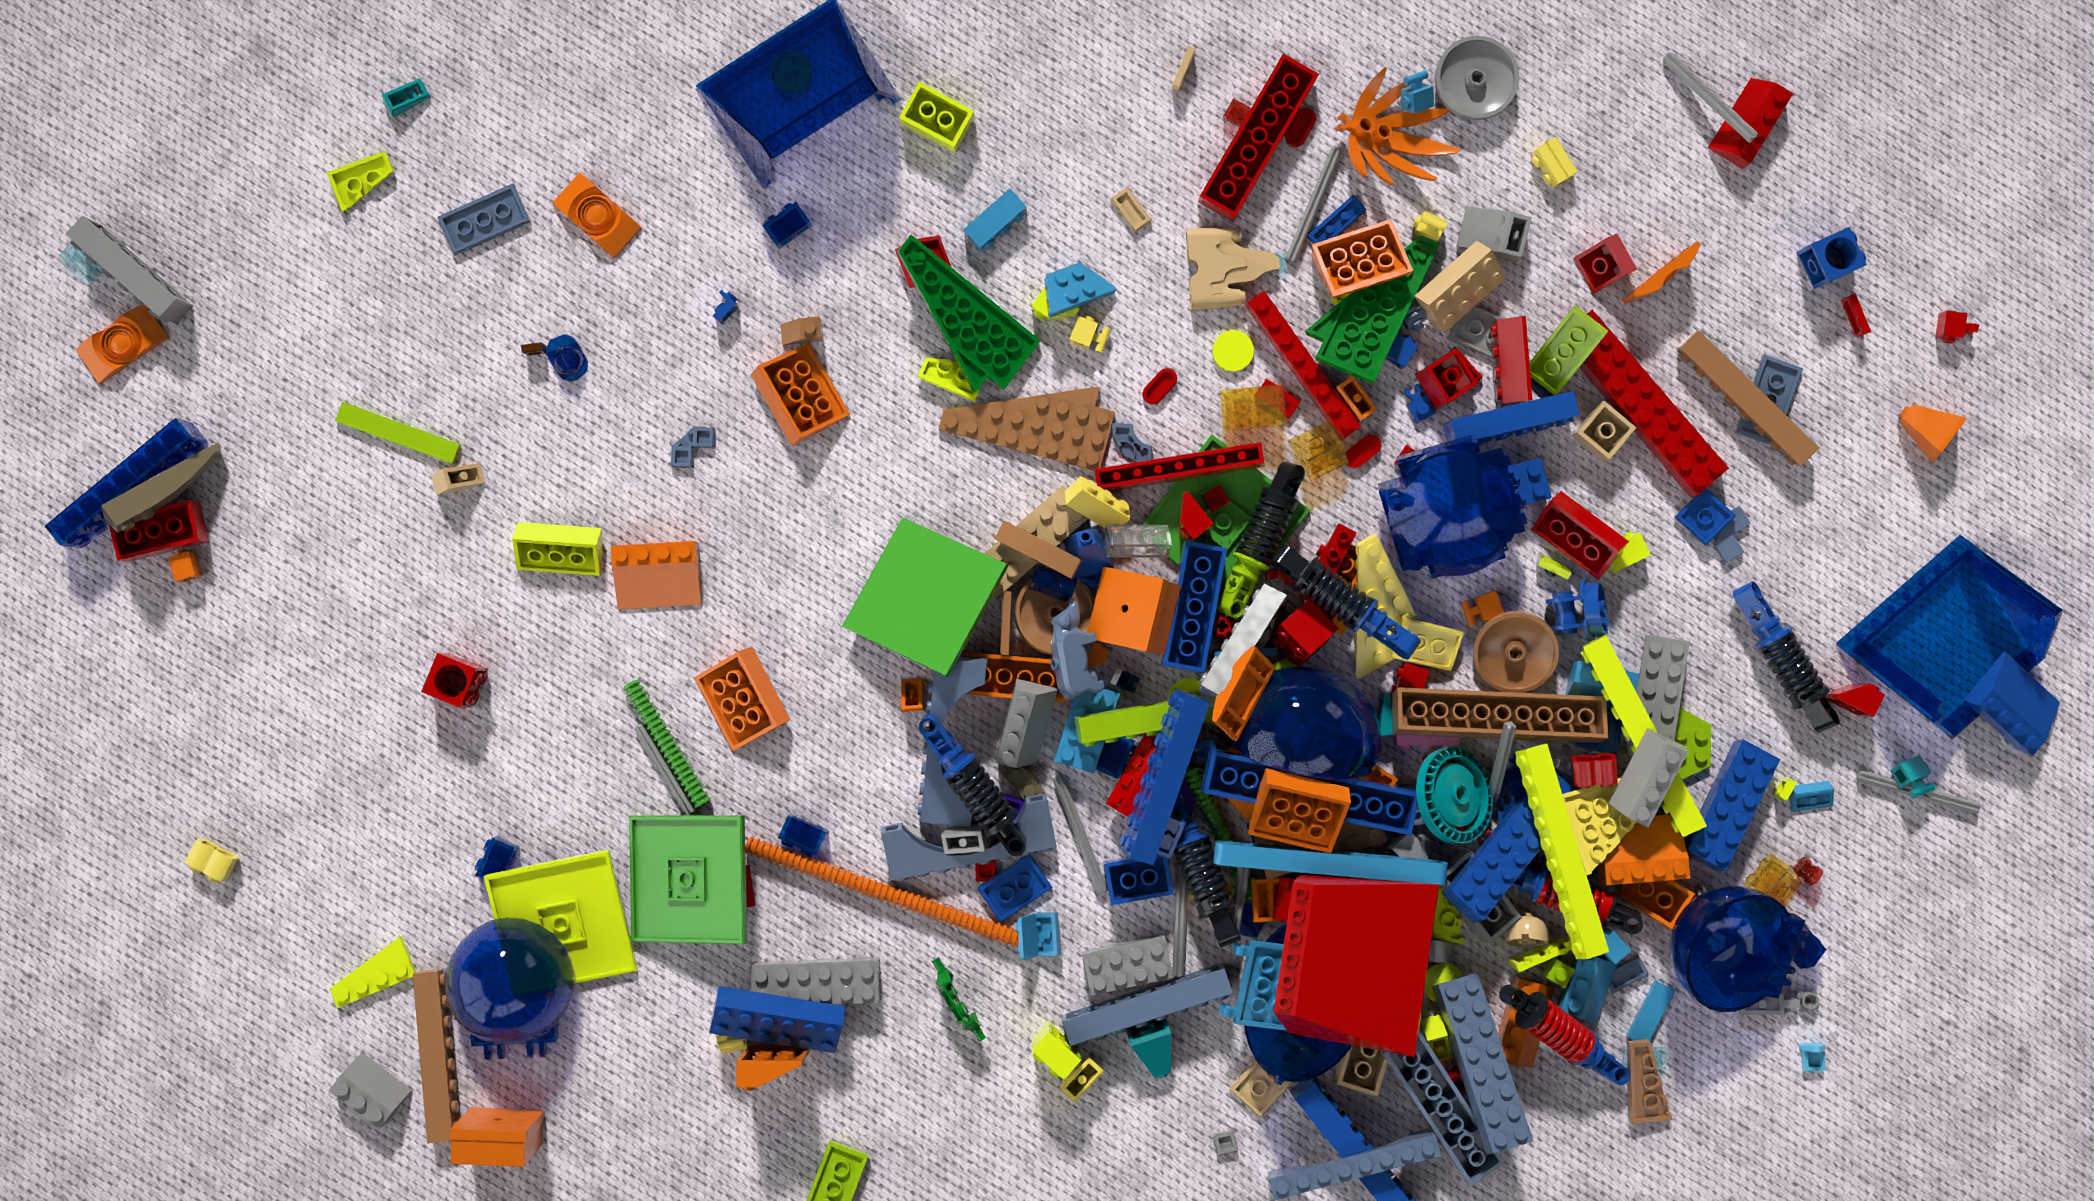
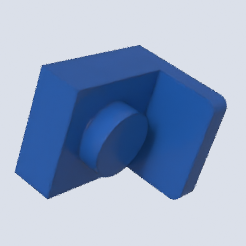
(725, 310)

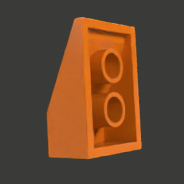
(1657, 900)

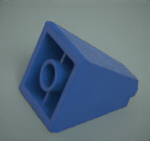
(1090, 548)

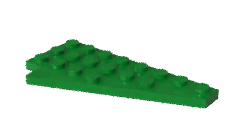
(1366, 322)
(974, 327)

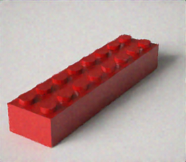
(1258, 137)

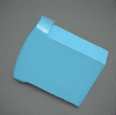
(1813, 1056)

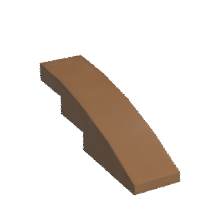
(1038, 549)

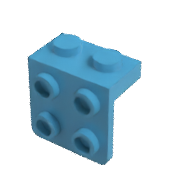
(1038, 935)

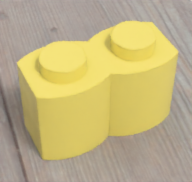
(211, 860)

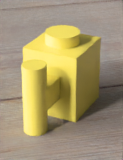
(1429, 226)
(1085, 332)
(730, 1044)

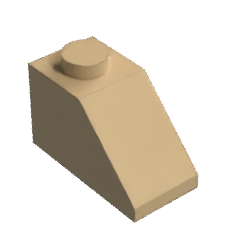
(457, 478)

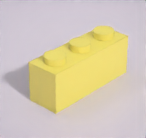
(1096, 503)

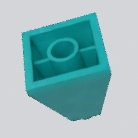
(1153, 1046)

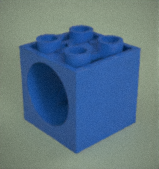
(1815, 261)

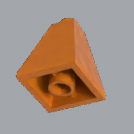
(1930, 428)

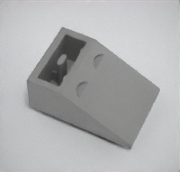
(1496, 229)

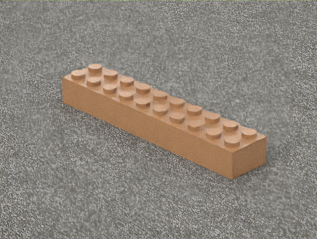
(1485, 712)

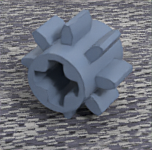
(1415, 318)

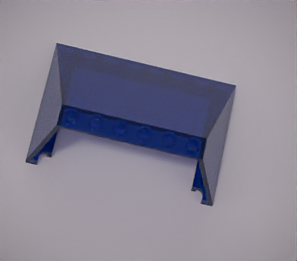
(794, 86)
(1949, 629)

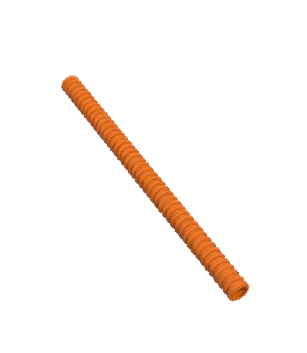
(881, 891)

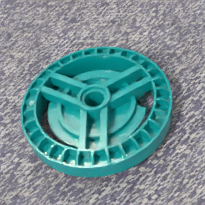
(1454, 795)

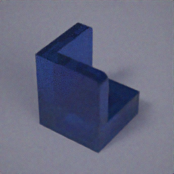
(1248, 927)

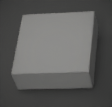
(1225, 1142)

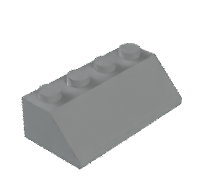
(1025, 724)
(1648, 777)

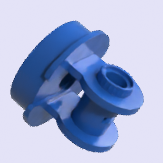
(1595, 611)

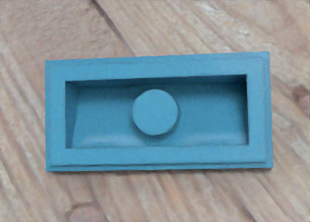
(1811, 796)

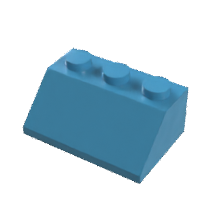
(1583, 683)
(1587, 988)

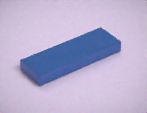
(1338, 221)

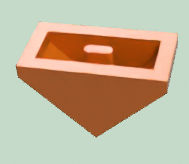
(912, 695)

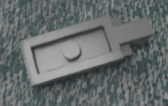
(1772, 1006)

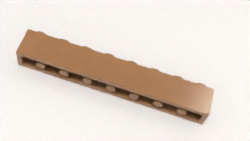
(1748, 399)
(435, 1054)

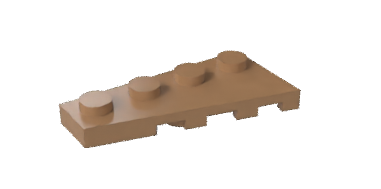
(1645, 1088)

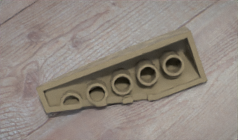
(158, 491)

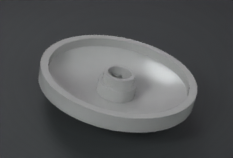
(1476, 77)

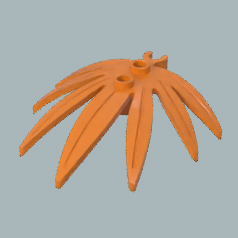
(1373, 134)

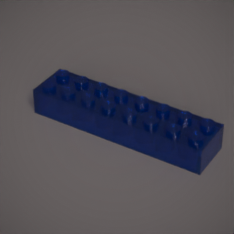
(162, 451)

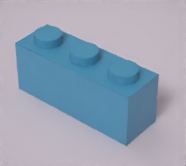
(995, 220)

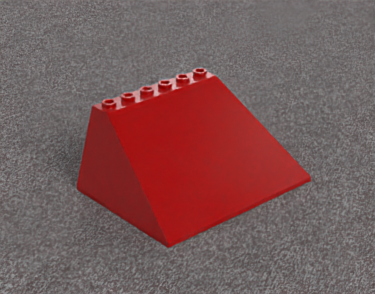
(1356, 961)

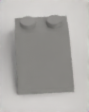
(1407, 846)

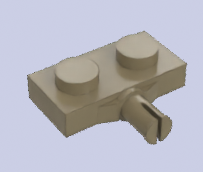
(1024, 780)

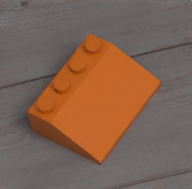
(1361, 259)
(799, 394)
(656, 574)
(742, 698)
(1299, 810)
(1647, 855)
(766, 1062)

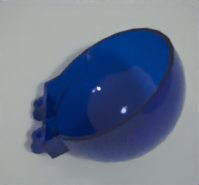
(1763, 951)
(509, 985)

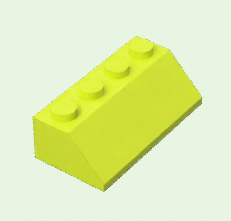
(558, 548)

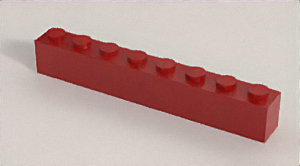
(1302, 365)
(1180, 467)

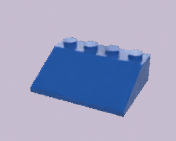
(2014, 704)

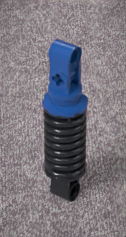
(1354, 609)
(1787, 658)
(971, 779)
(1202, 878)

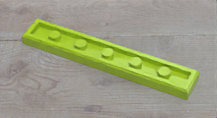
(398, 432)

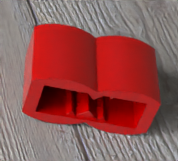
(1594, 770)

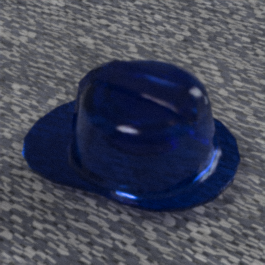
(567, 357)

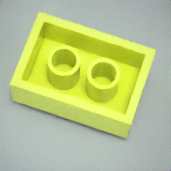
(936, 117)
(1055, 1051)

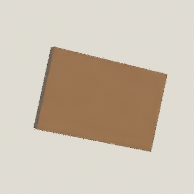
(1005, 627)

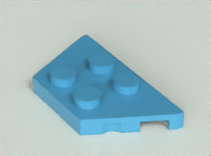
(1074, 288)

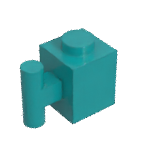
(1912, 773)

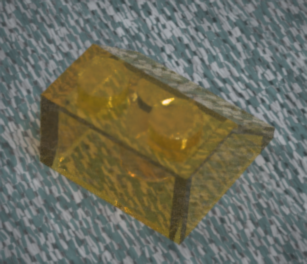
(1319, 451)
(1774, 879)

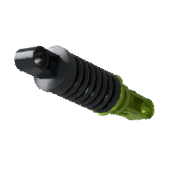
(1260, 537)

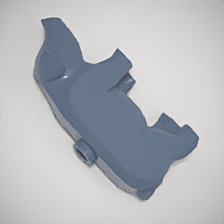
(1070, 655)

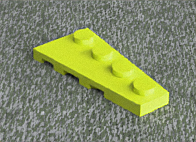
(379, 972)

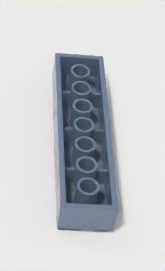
(1146, 1004)
(1482, 1064)
(1444, 1110)

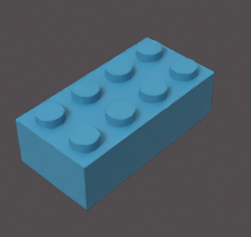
(1069, 749)

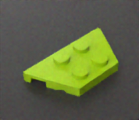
(1696, 736)

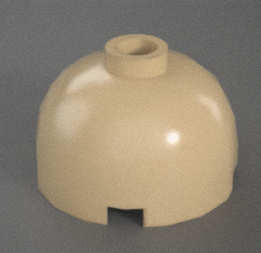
(1527, 931)

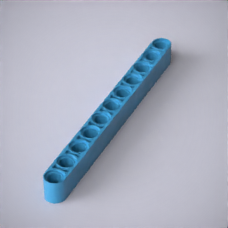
(1334, 863)

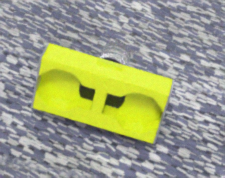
(1552, 568)

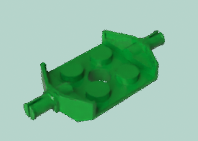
(960, 1010)

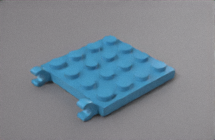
(1257, 986)

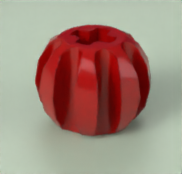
(1219, 623)

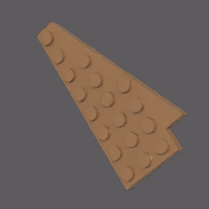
(1049, 426)

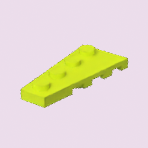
(1540, 954)

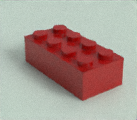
(168, 530)

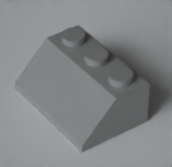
(370, 1090)

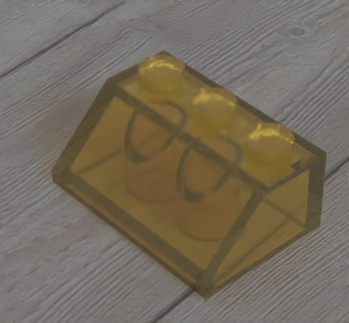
(1252, 408)

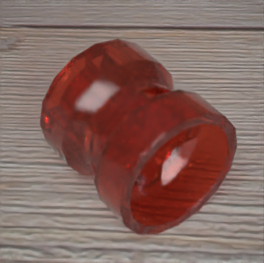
(1806, 870)

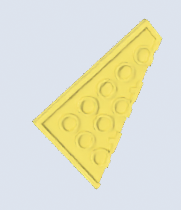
(1380, 582)
(1596, 823)

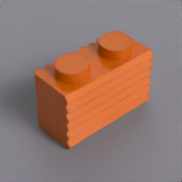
(1355, 399)

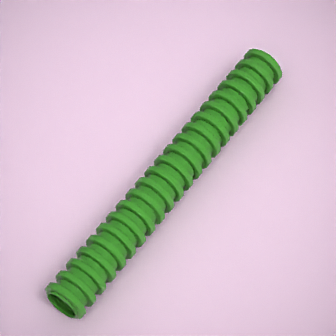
(666, 743)
(1213, 816)

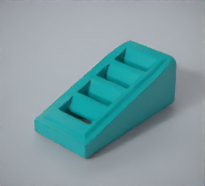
(409, 103)
(1385, 714)

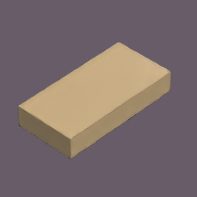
(1183, 69)
(1130, 209)

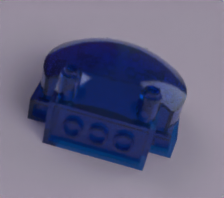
(1452, 508)

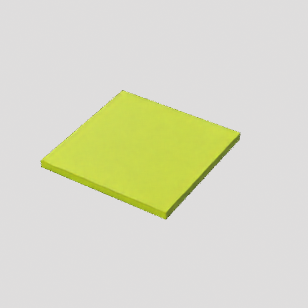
(575, 902)

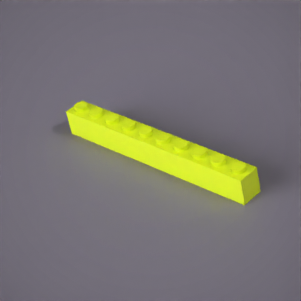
(1636, 721)
(1561, 852)

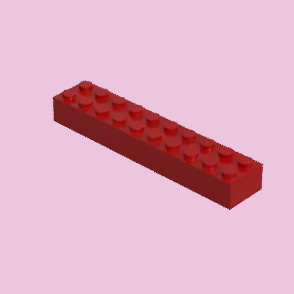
(1653, 414)

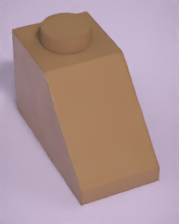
(802, 331)

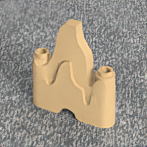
(1221, 265)

